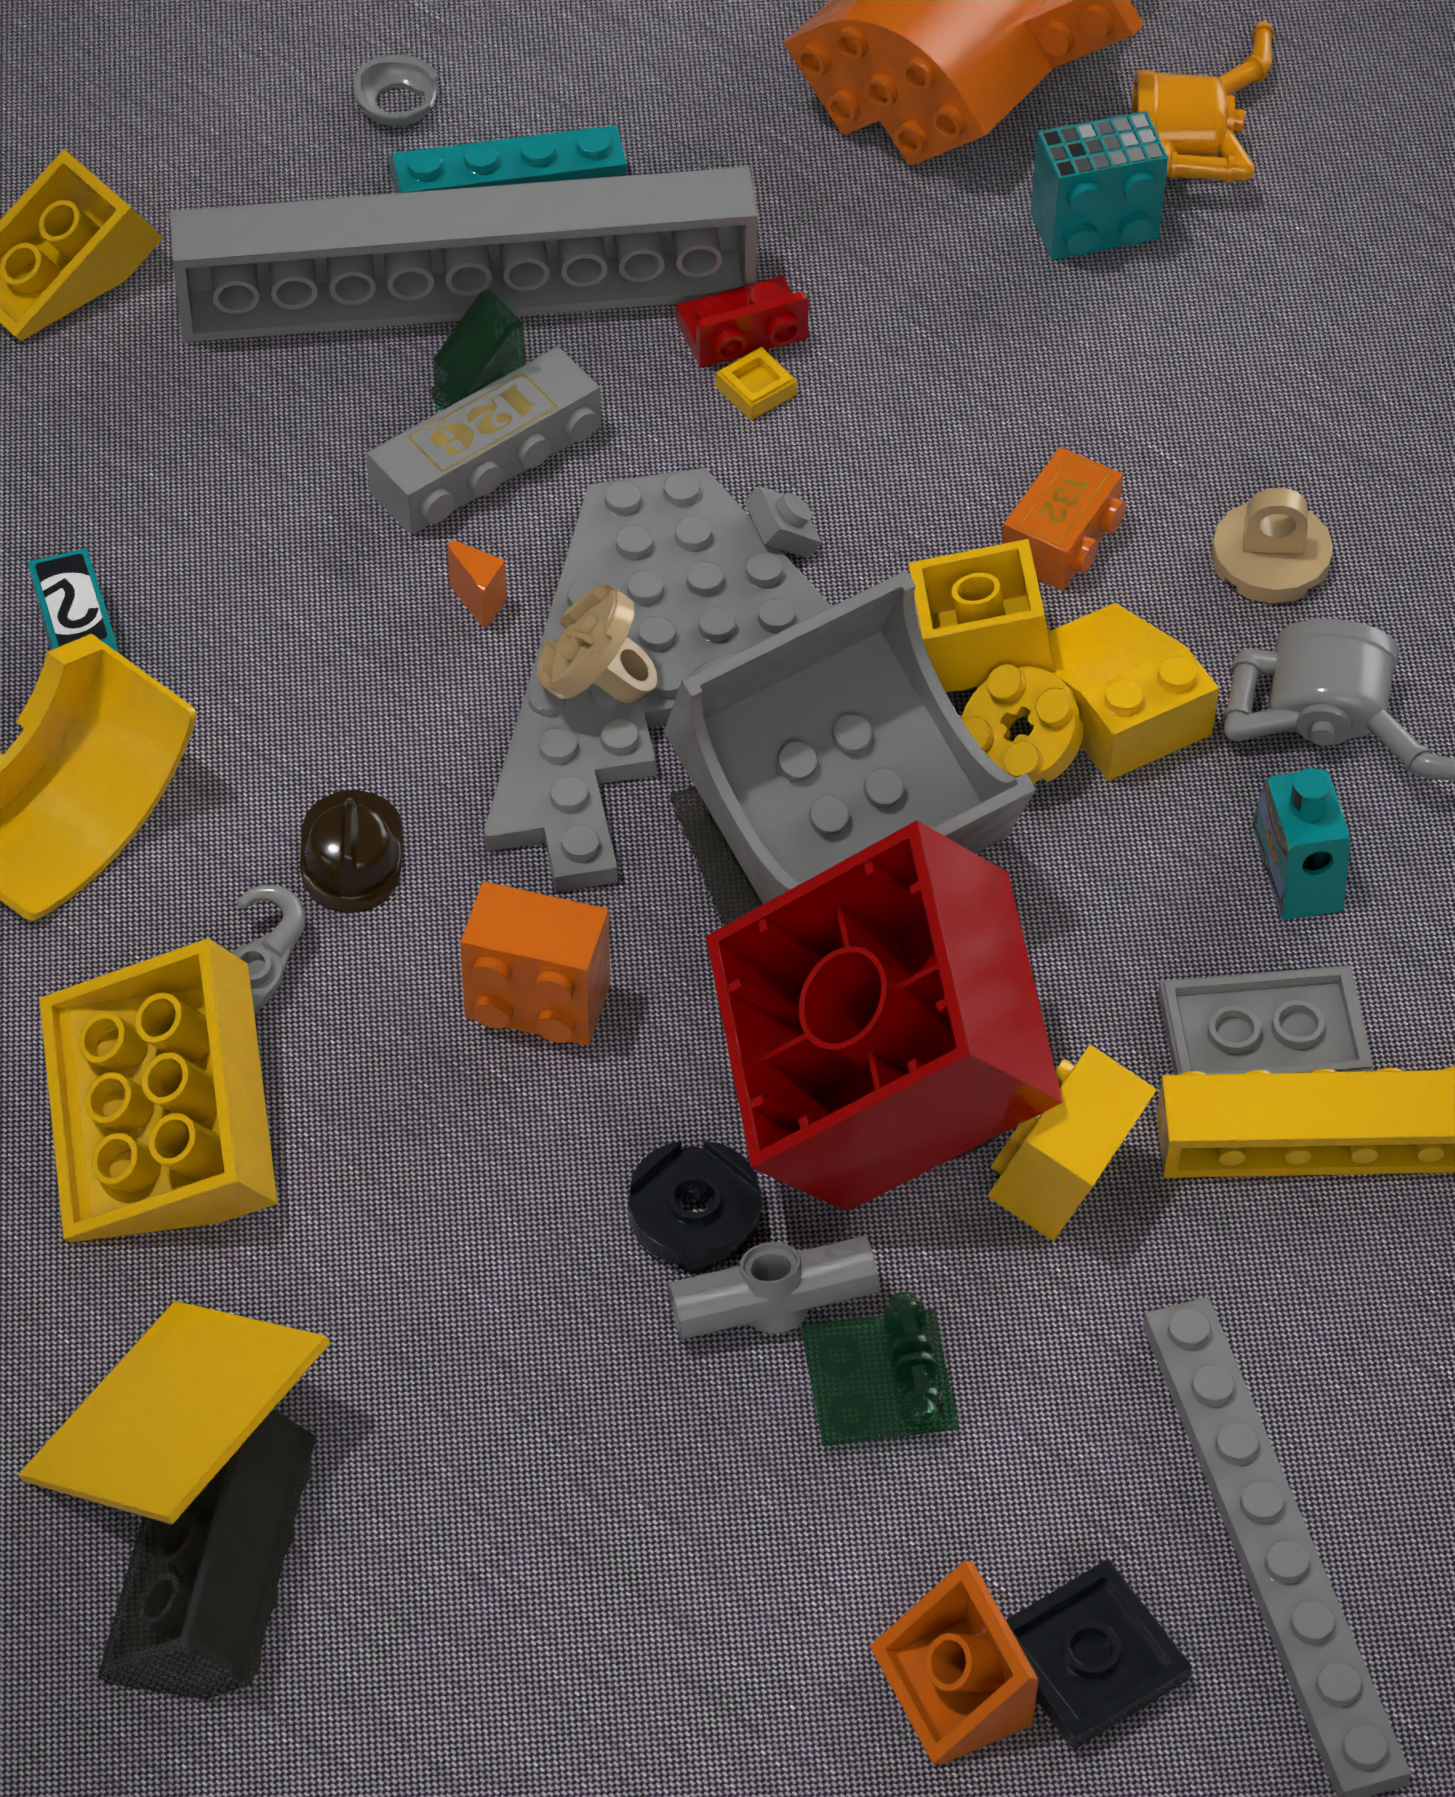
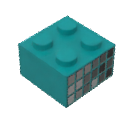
(1098, 185)

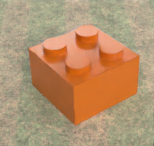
(535, 963)

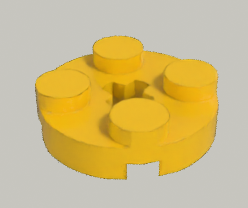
(1051, 711)

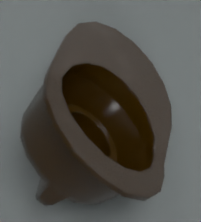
(351, 851)

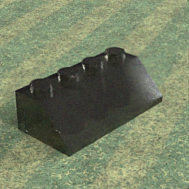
(209, 1581)

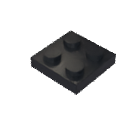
(1096, 1653)

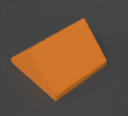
(958, 1668)

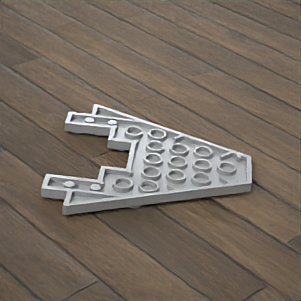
(698, 594)

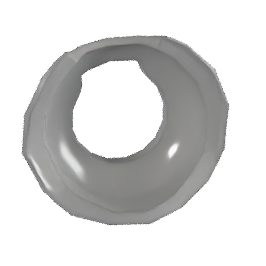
(394, 73)

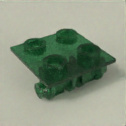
(879, 1375)

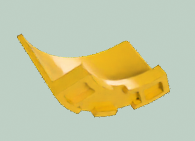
(83, 772)

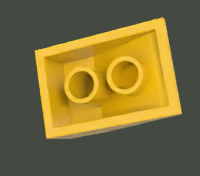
(66, 246)
(1133, 688)

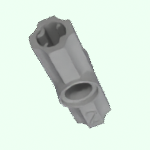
(773, 1287)

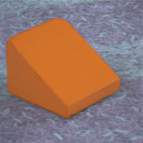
(477, 580)

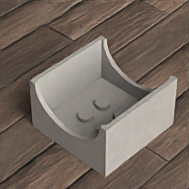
(836, 744)

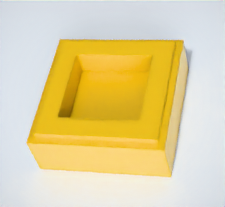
(756, 383)

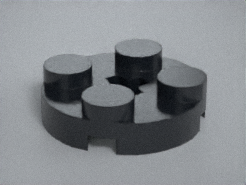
(688, 1237)

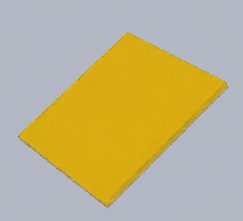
(174, 1411)

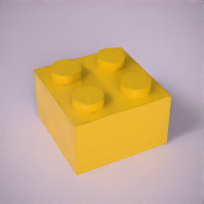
(981, 613)
(1064, 1150)

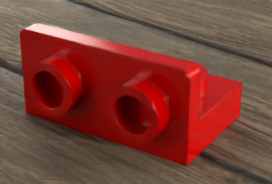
(743, 320)

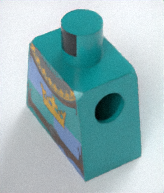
(1296, 820)

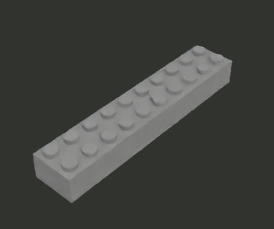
(435, 251)

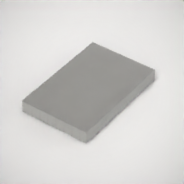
(1265, 1022)

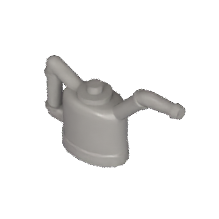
(1329, 688)

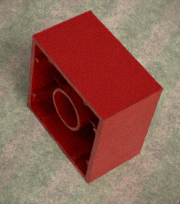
(882, 1018)

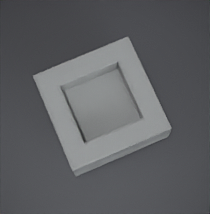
(783, 521)

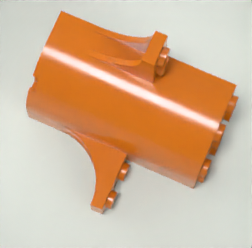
(944, 66)

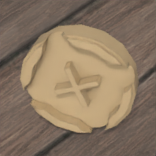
(1272, 547)
(597, 650)

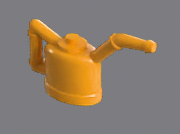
(1199, 114)

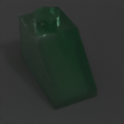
(478, 351)

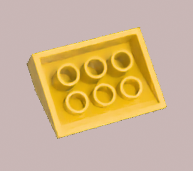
(157, 1096)

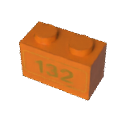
(1067, 516)

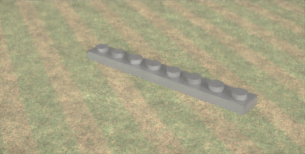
(1276, 1552)

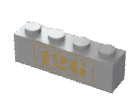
(484, 440)

